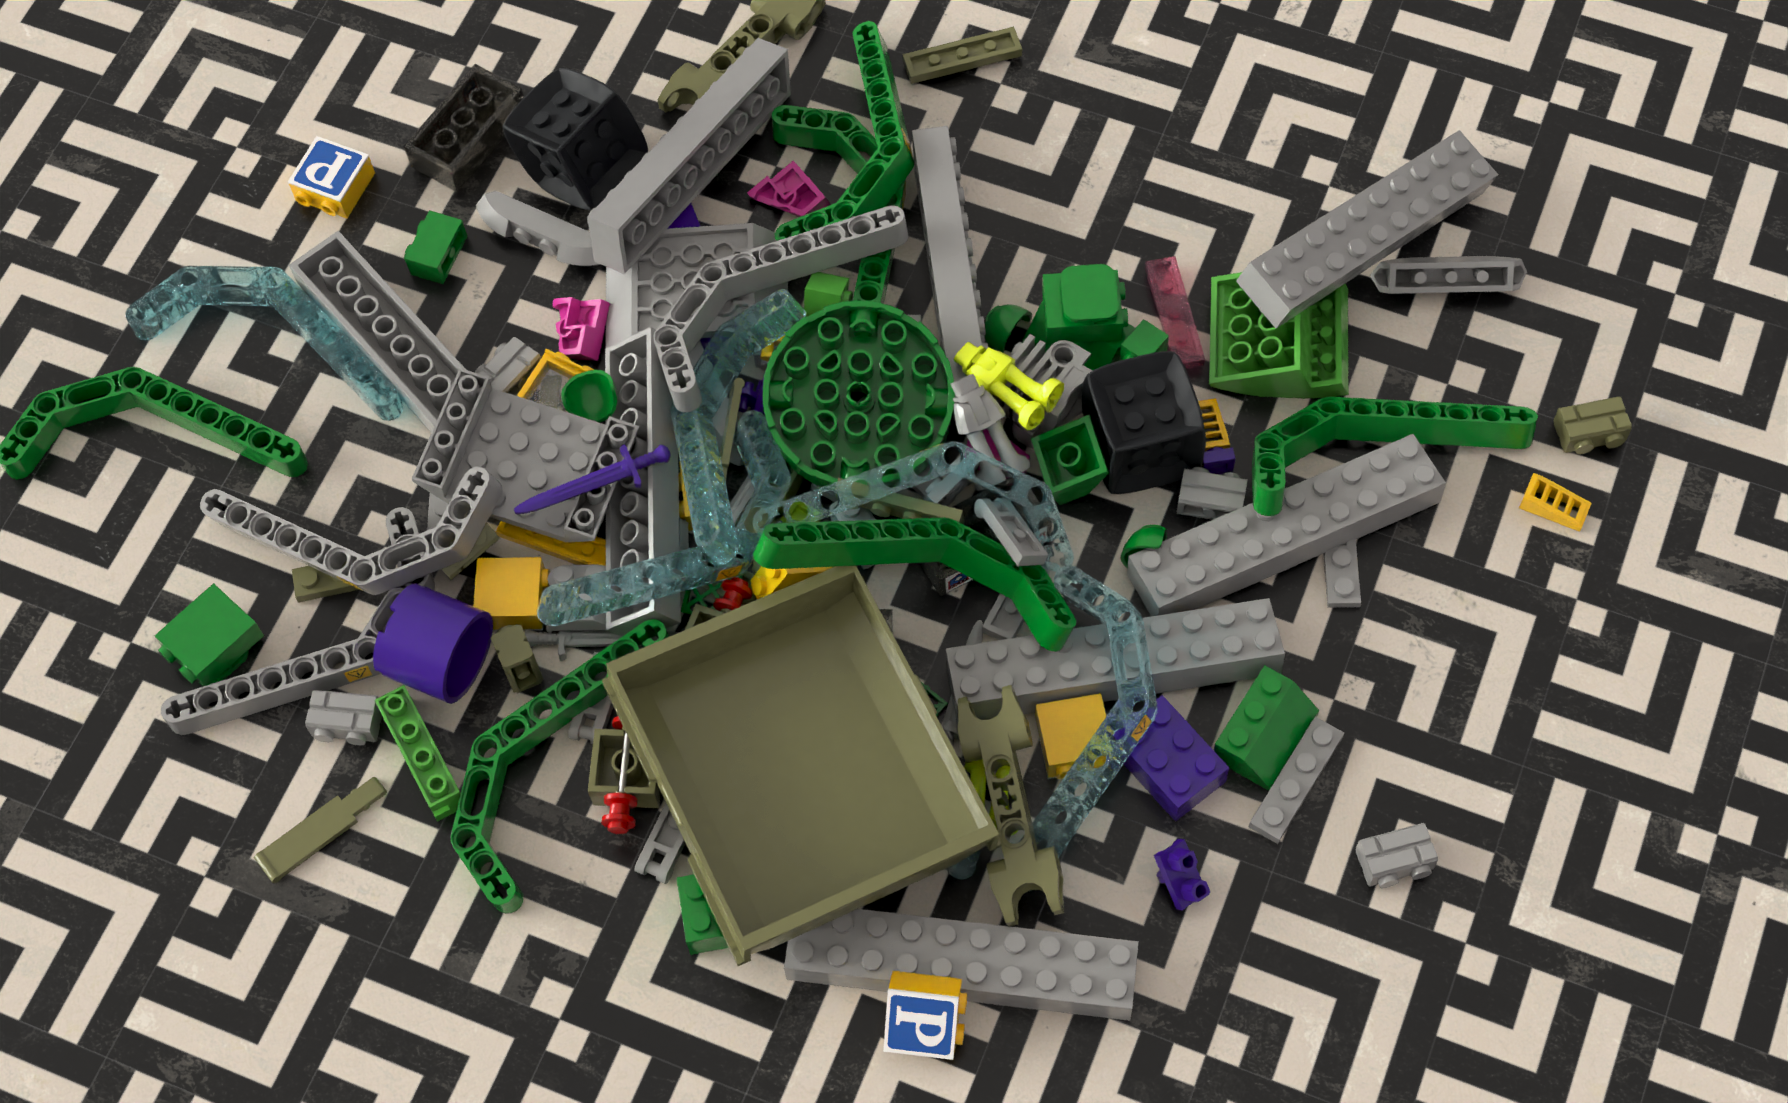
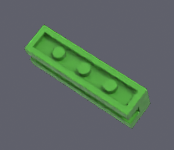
(420, 752)

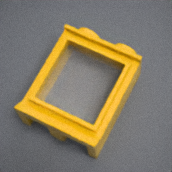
(549, 379)

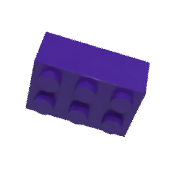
(1175, 762)

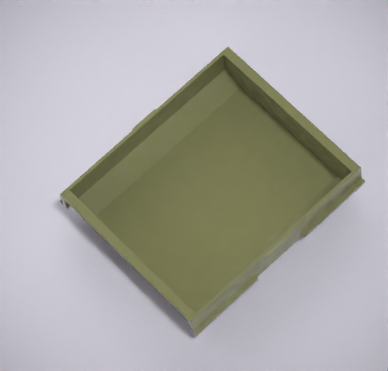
(798, 759)

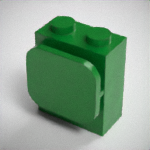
(1084, 304)
(209, 637)

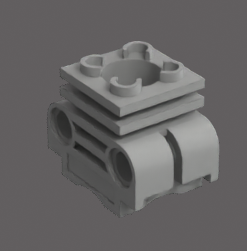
(1061, 361)

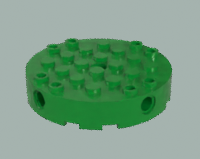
(847, 352)

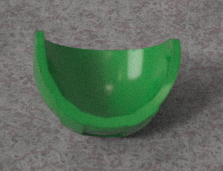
(1001, 322)
(590, 395)
(1147, 537)

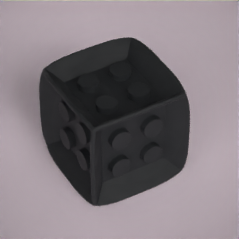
(575, 137)
(1145, 420)

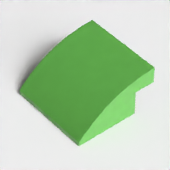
(1292, 361)

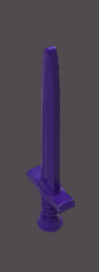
(597, 479)

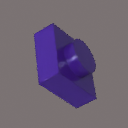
(1219, 460)

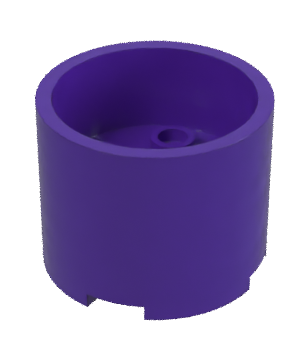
(433, 643)

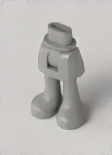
(975, 412)

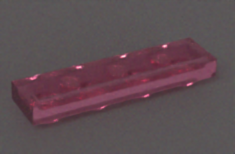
(1174, 310)

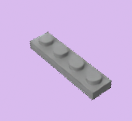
(1296, 780)

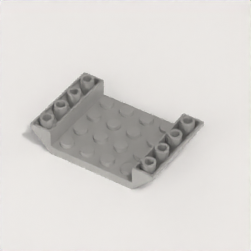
(667, 268)
(527, 451)

